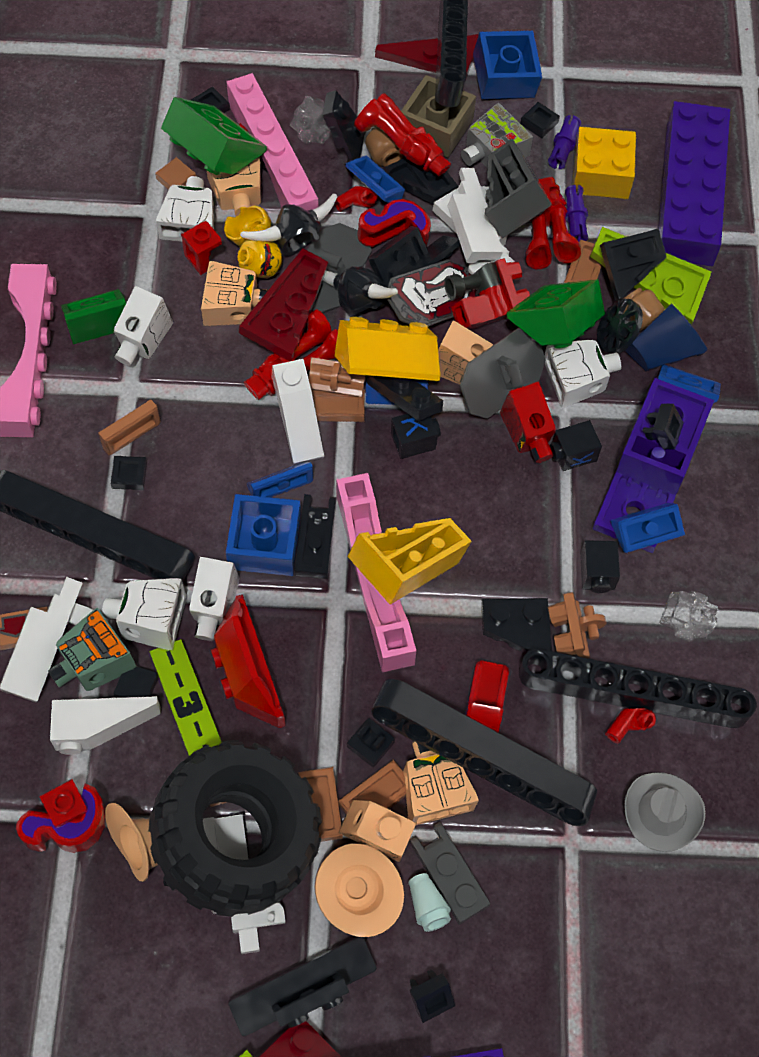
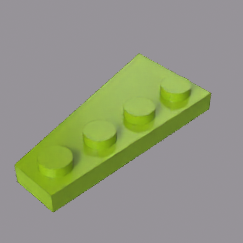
(671, 281)

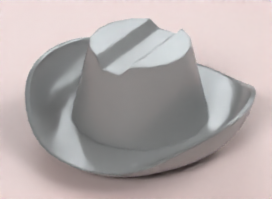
(664, 811)

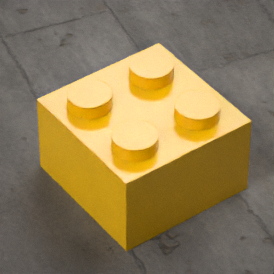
(604, 162)

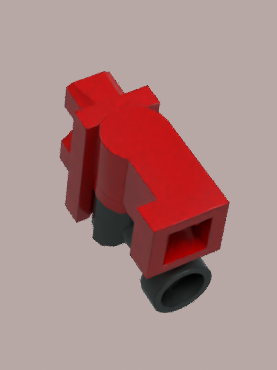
(495, 293)

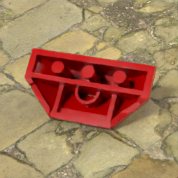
(245, 666)

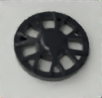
(619, 326)

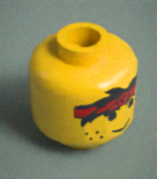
(260, 257)

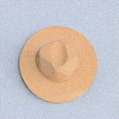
(359, 890)

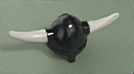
(294, 227)
(358, 289)

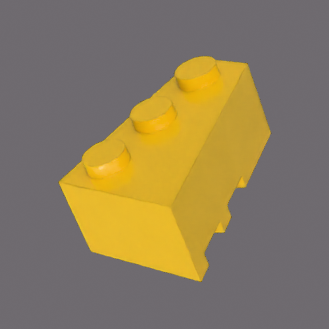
(408, 557)

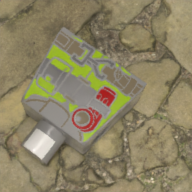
(492, 132)

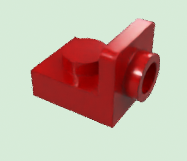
(198, 244)
(64, 803)

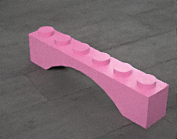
(280, 160)
(31, 293)
(387, 622)

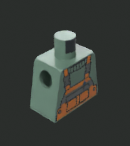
(91, 654)

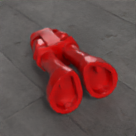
(411, 141)
(564, 244)
(318, 332)

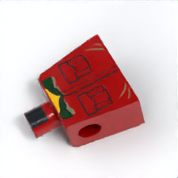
(529, 421)

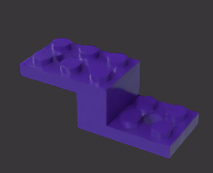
(646, 471)

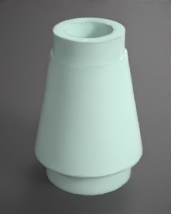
(428, 903)

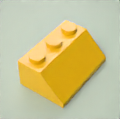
(388, 349)

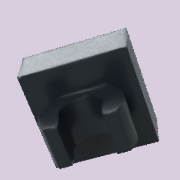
(666, 426)
(370, 742)
(431, 996)

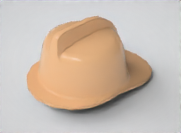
(131, 839)

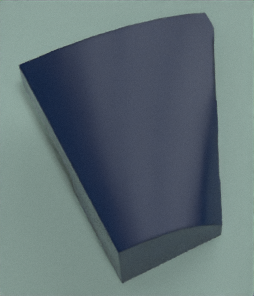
(666, 341)

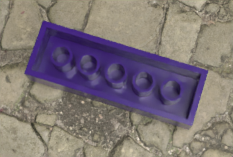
(694, 182)

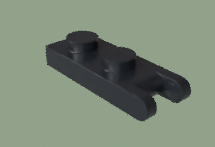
(407, 395)
(315, 539)

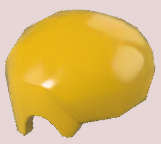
(250, 219)

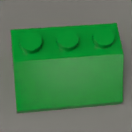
(211, 136)
(559, 312)

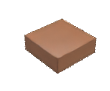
(174, 173)

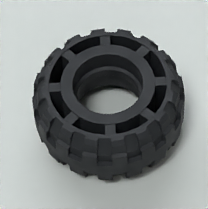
(275, 799)

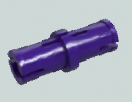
(564, 142)
(576, 212)

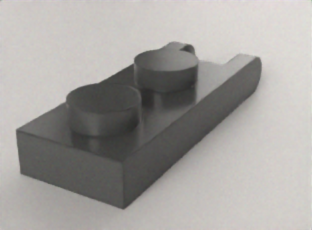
(451, 876)

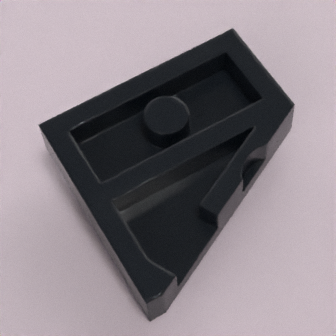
(340, 121)
(419, 182)
(631, 259)
(518, 622)

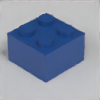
(507, 64)
(264, 534)

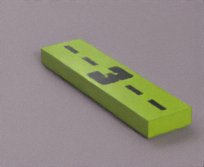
(185, 697)

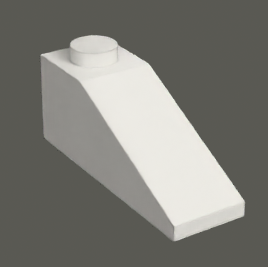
(297, 411)
(91, 722)

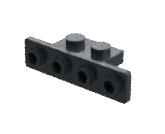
(408, 253)
(303, 989)

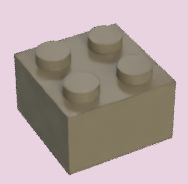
(441, 122)

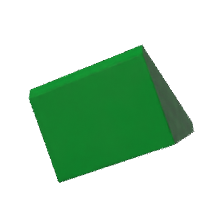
(93, 315)

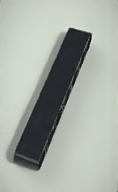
(451, 52)
(92, 529)
(651, 682)
(484, 752)

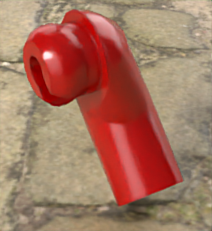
(356, 196)
(630, 720)

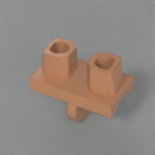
(332, 377)
(570, 613)

